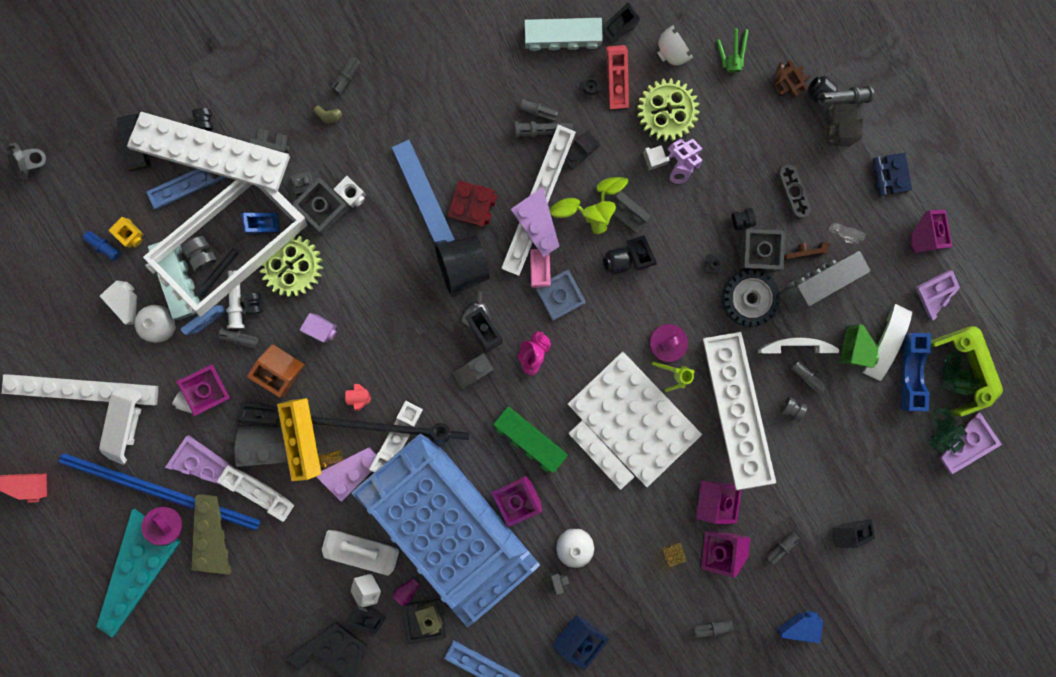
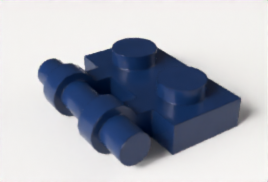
(897, 174)

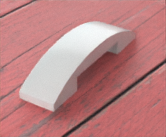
(890, 341)
(819, 346)
(396, 441)
(256, 491)

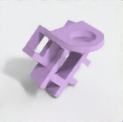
(685, 163)

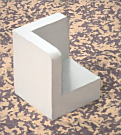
(655, 157)
(365, 590)

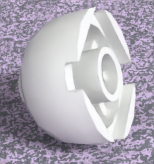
(673, 48)
(154, 323)
(575, 548)

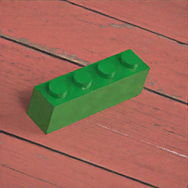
(530, 439)

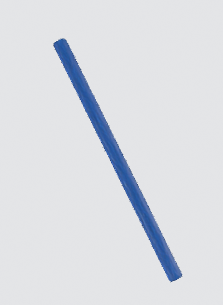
(152, 489)

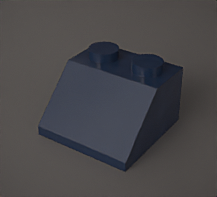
(580, 642)

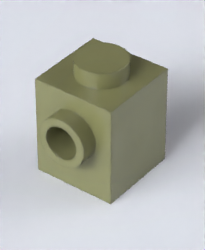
(429, 618)

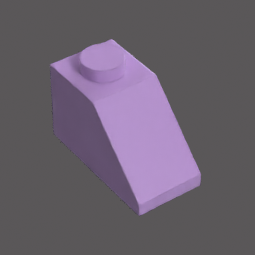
(319, 328)

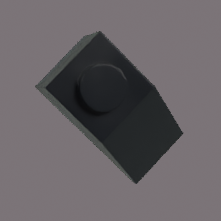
(484, 330)
(853, 534)

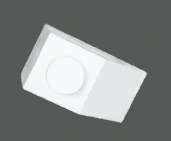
(122, 301)

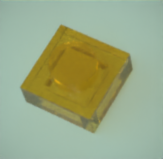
(674, 554)

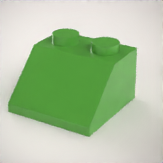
(859, 348)

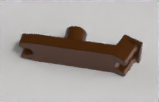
(803, 251)

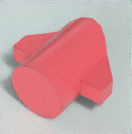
(358, 397)

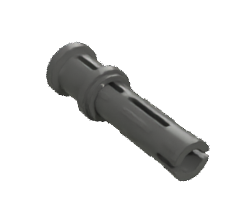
(853, 96)
(533, 129)

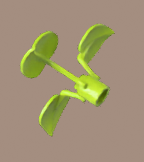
(596, 215)

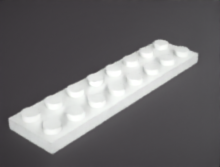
(208, 151)
(739, 411)

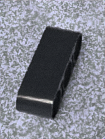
(133, 159)

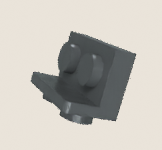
(630, 212)

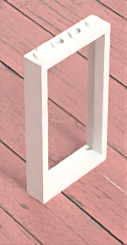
(201, 218)

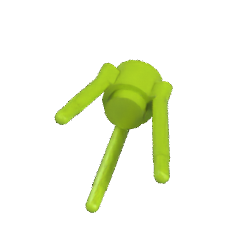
(682, 375)

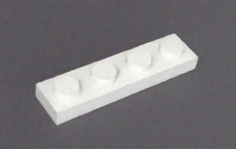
(601, 454)

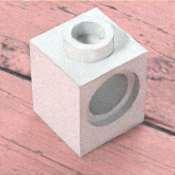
(344, 186)

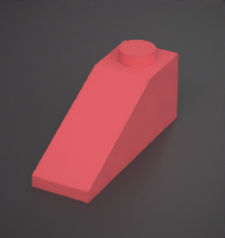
(617, 76)
(24, 486)

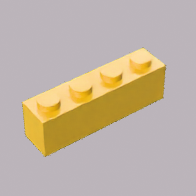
(299, 439)

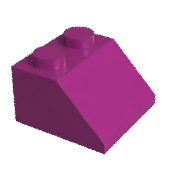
(718, 502)

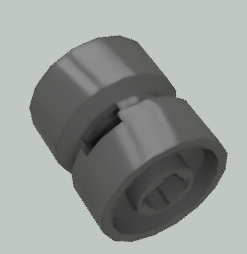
(198, 252)

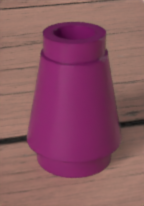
(406, 592)

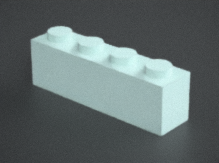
(563, 33)
(177, 270)

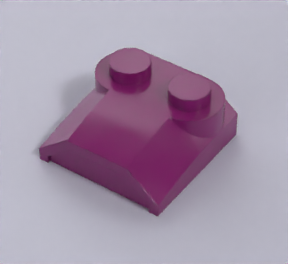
(203, 390)
(517, 501)

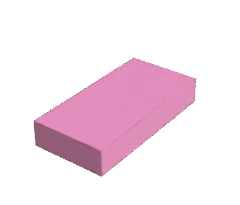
(540, 269)

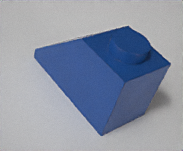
(803, 627)

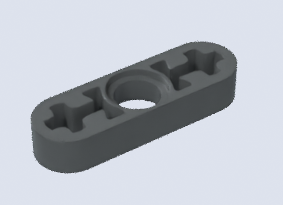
(804, 202)

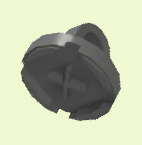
(21, 162)

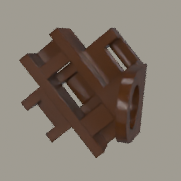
(787, 82)

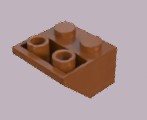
(276, 371)

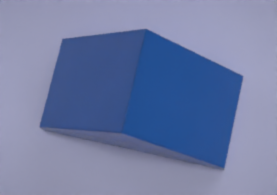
(259, 223)

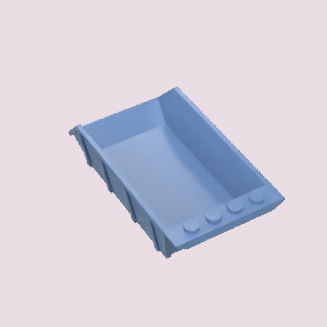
(446, 529)

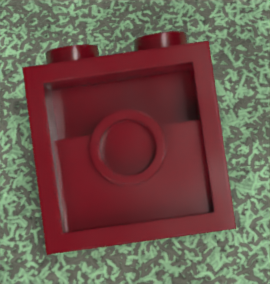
(472, 204)

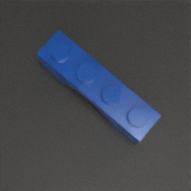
(913, 389)

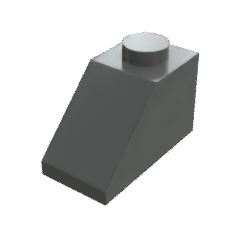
(473, 371)

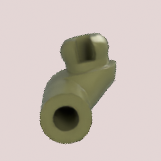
(327, 116)

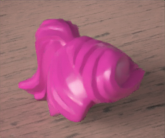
(532, 352)

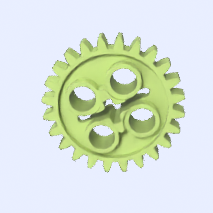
(672, 126)
(301, 279)

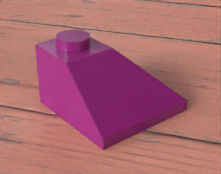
(931, 232)
(724, 553)

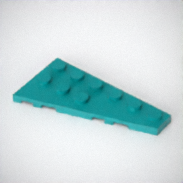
(132, 575)

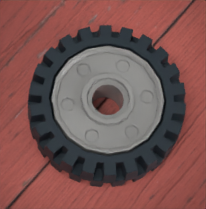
(765, 293)

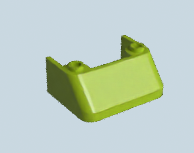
(973, 343)

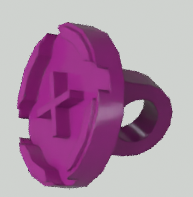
(668, 343)
(162, 526)

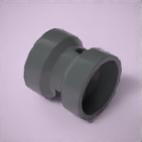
(792, 408)

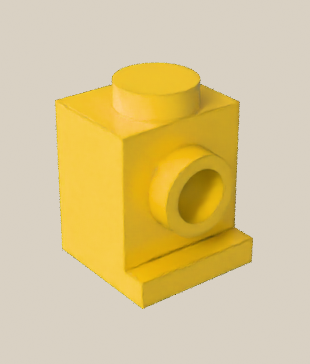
(123, 228)

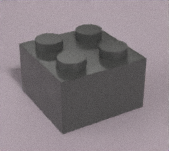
(321, 206)
(762, 250)

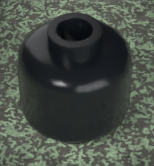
(819, 85)
(617, 261)

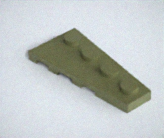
(208, 537)

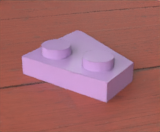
(937, 292)

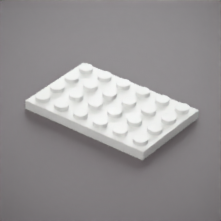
(634, 419)

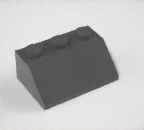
(259, 445)

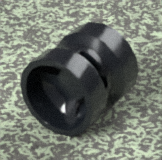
(202, 118)
(743, 219)
(249, 300)

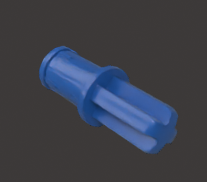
(101, 245)

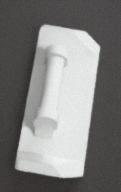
(120, 424)
(360, 552)

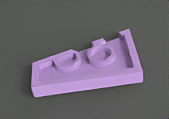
(537, 222)
(978, 441)
(197, 460)
(347, 474)

